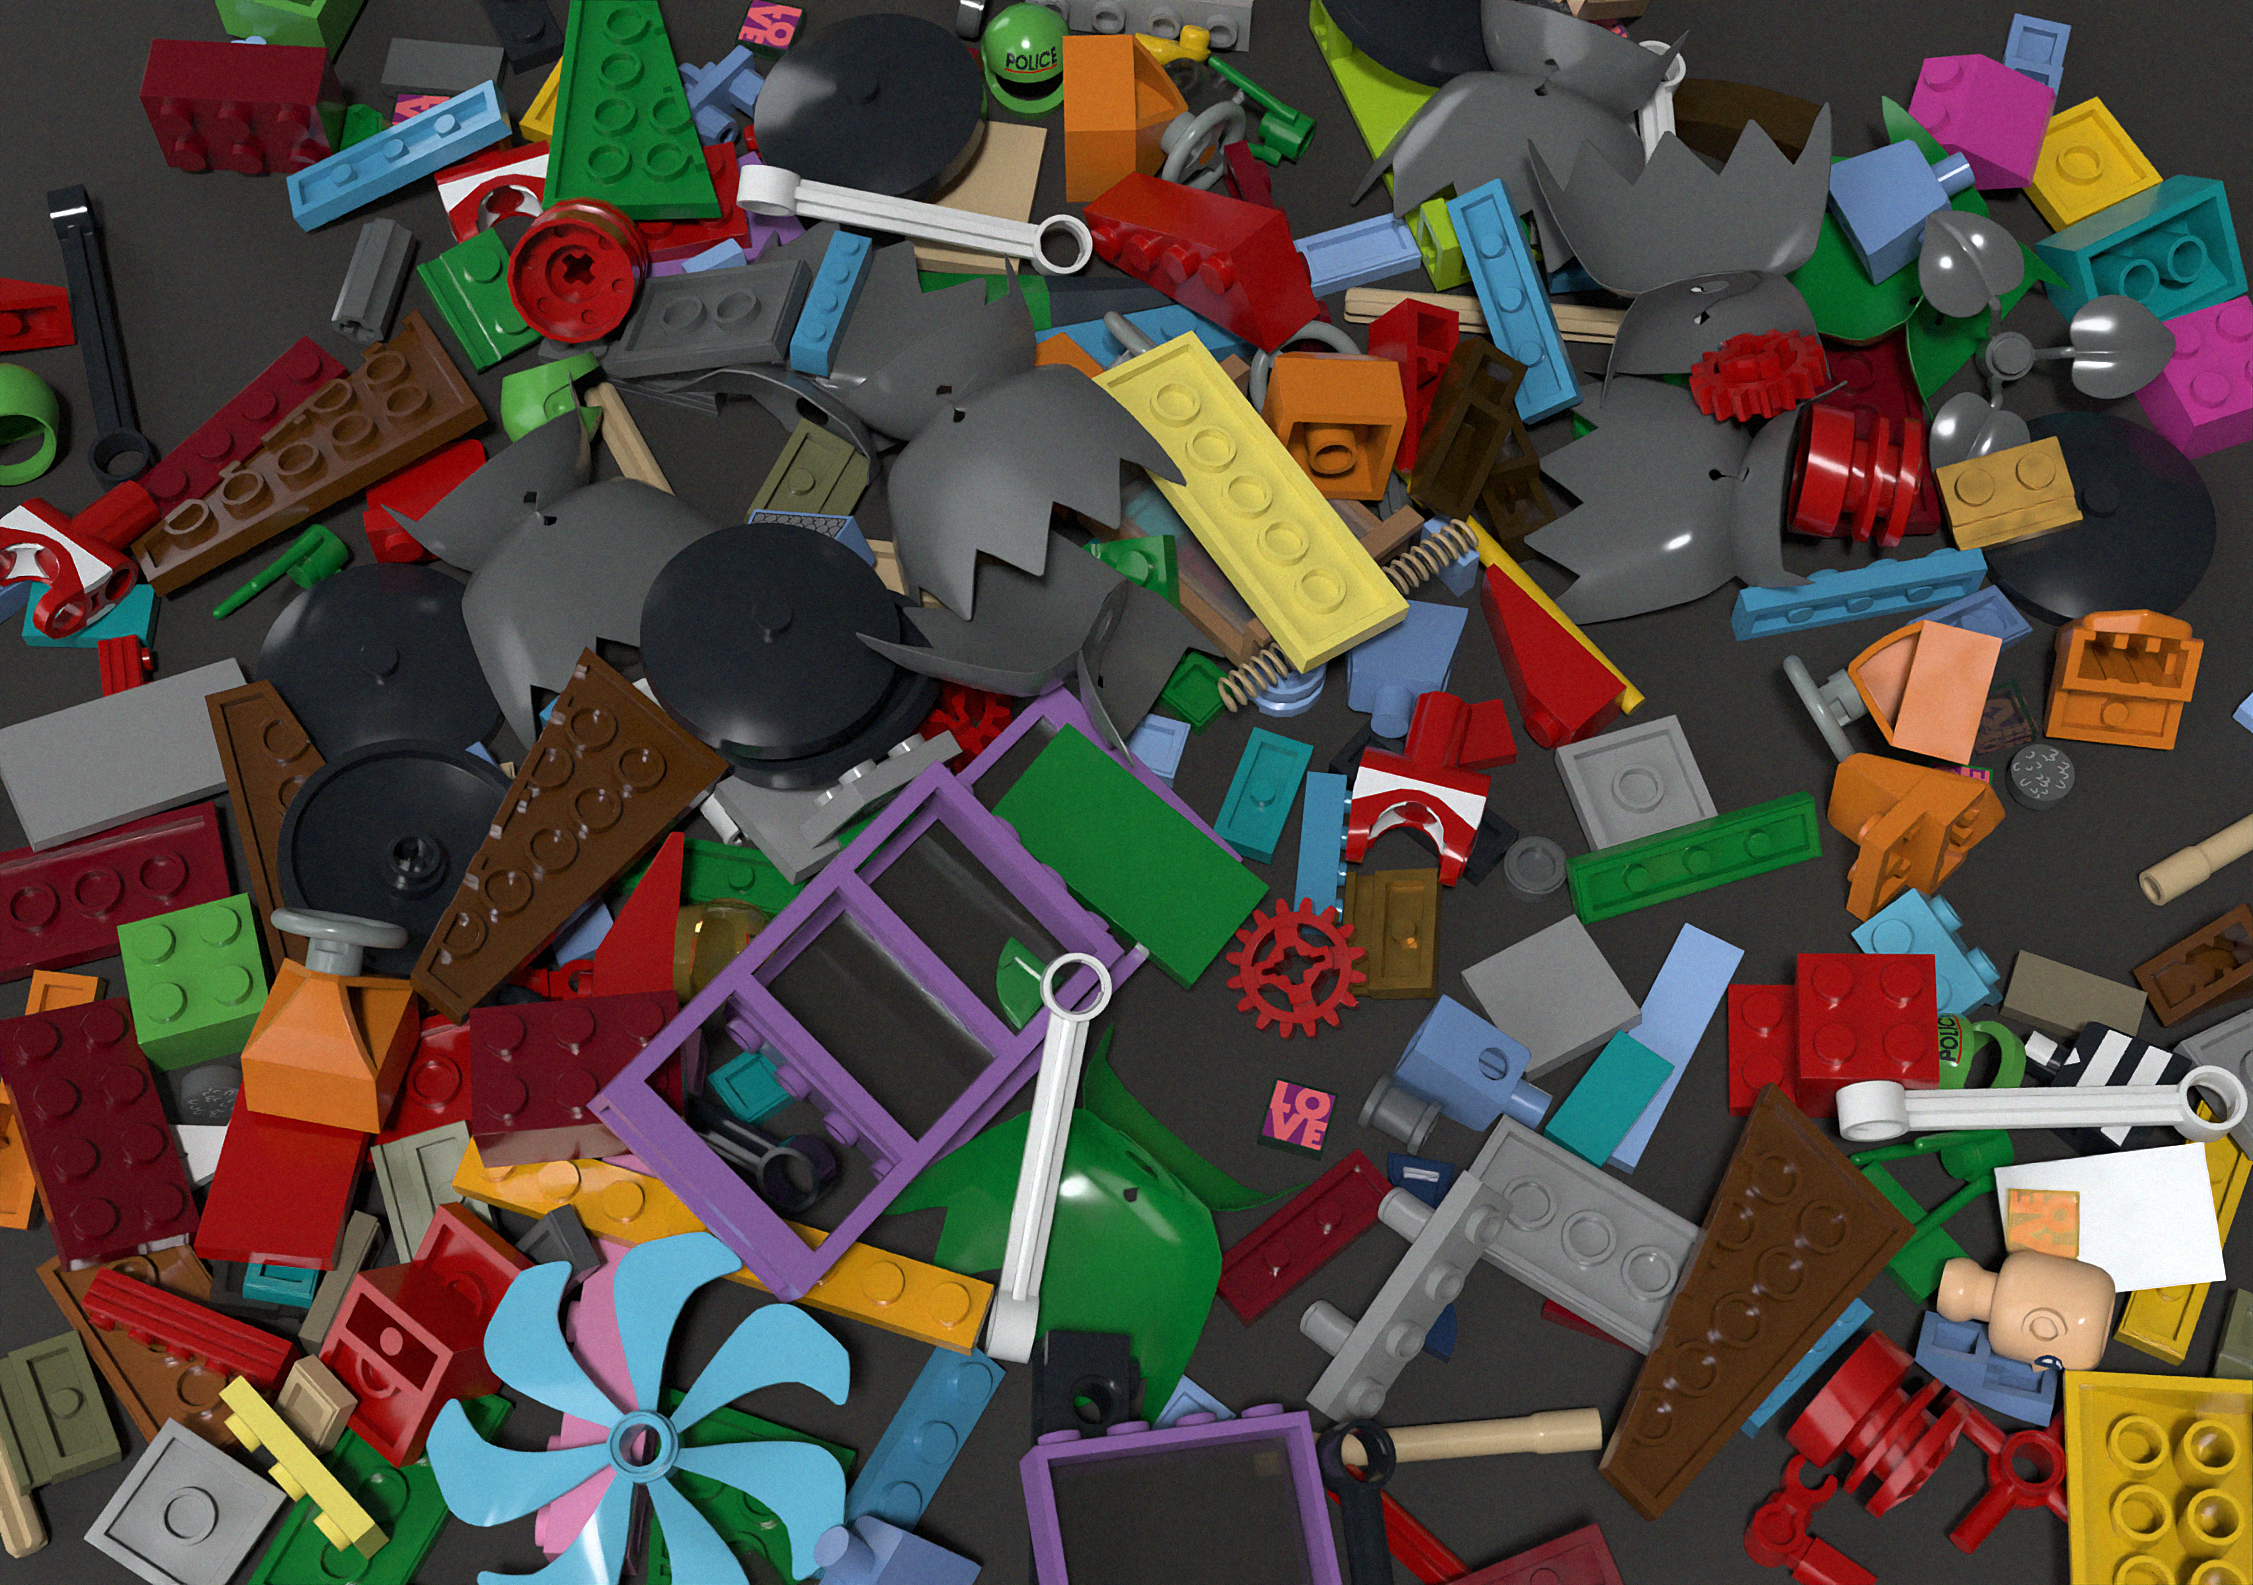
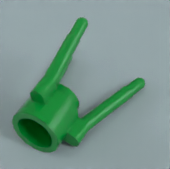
(1283, 127)
(308, 561)
(1963, 1154)

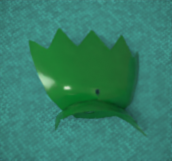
(1860, 313)
(1108, 1261)

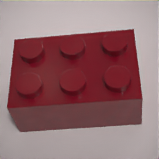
(243, 105)
(549, 1059)

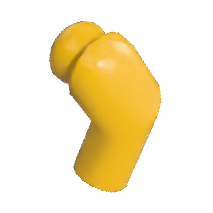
(1191, 45)

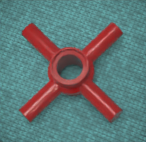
(2007, 1489)

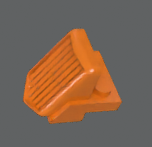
(2122, 678)
(1909, 825)

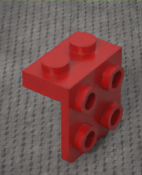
(414, 493)

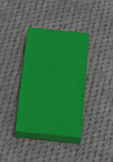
(1130, 856)
(400, 1501)

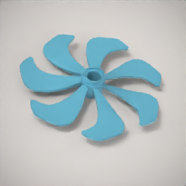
(650, 1289)

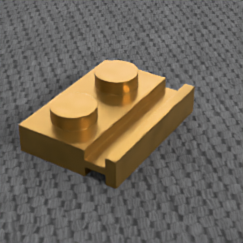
(2008, 496)
(1399, 928)

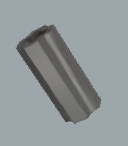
(373, 281)

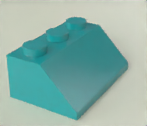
(2160, 247)

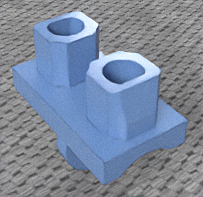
(718, 92)

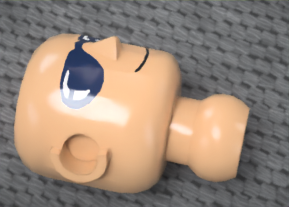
(2036, 1308)

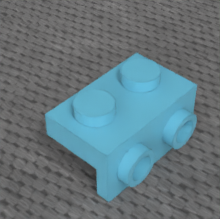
(1929, 926)

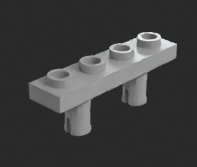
(1225, 19)
(1426, 1280)

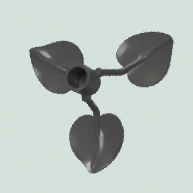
(1966, 266)

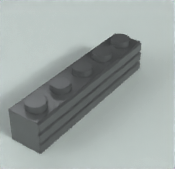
(641, 387)

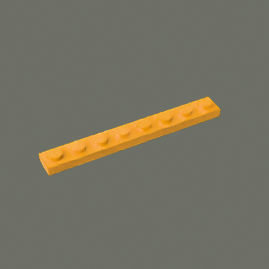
(637, 1209)

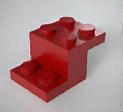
(1834, 1028)
(418, 1332)

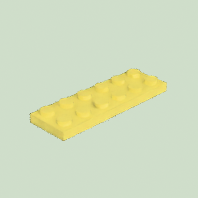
(1255, 506)

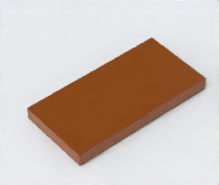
(147, 1378)

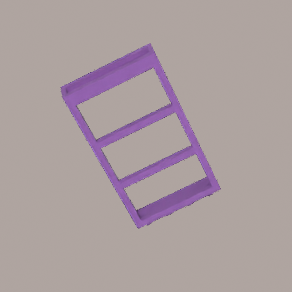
(706, 1181)

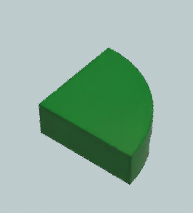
(362, 124)
(1019, 983)

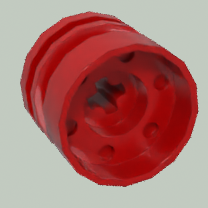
(556, 295)
(1854, 475)
(1879, 1424)

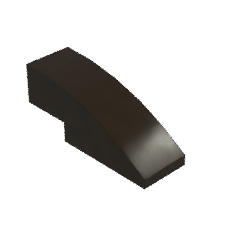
(1715, 112)
(1465, 428)
(1513, 495)

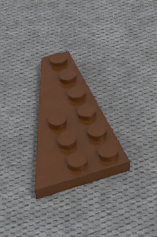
(323, 451)
(264, 766)
(576, 819)
(1766, 1279)

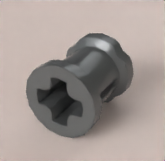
(1400, 1114)

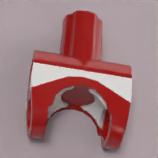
(493, 186)
(76, 555)
(1422, 787)

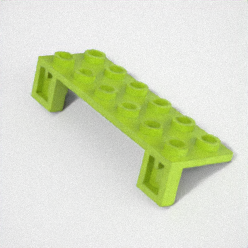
(1380, 107)

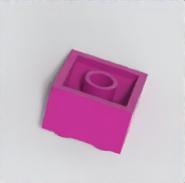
(1986, 115)

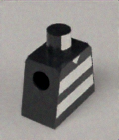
(2103, 1059)

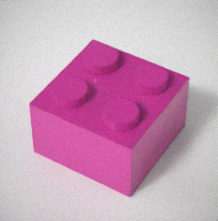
(2207, 387)

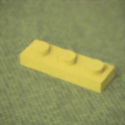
(300, 1471)

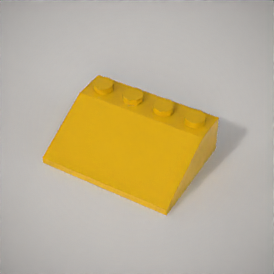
(2158, 1479)

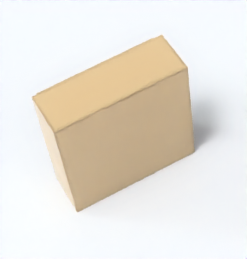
(314, 1405)

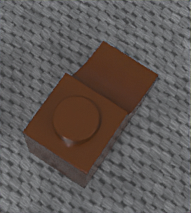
(2202, 969)

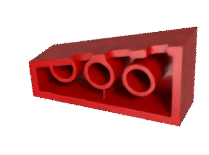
(1208, 254)

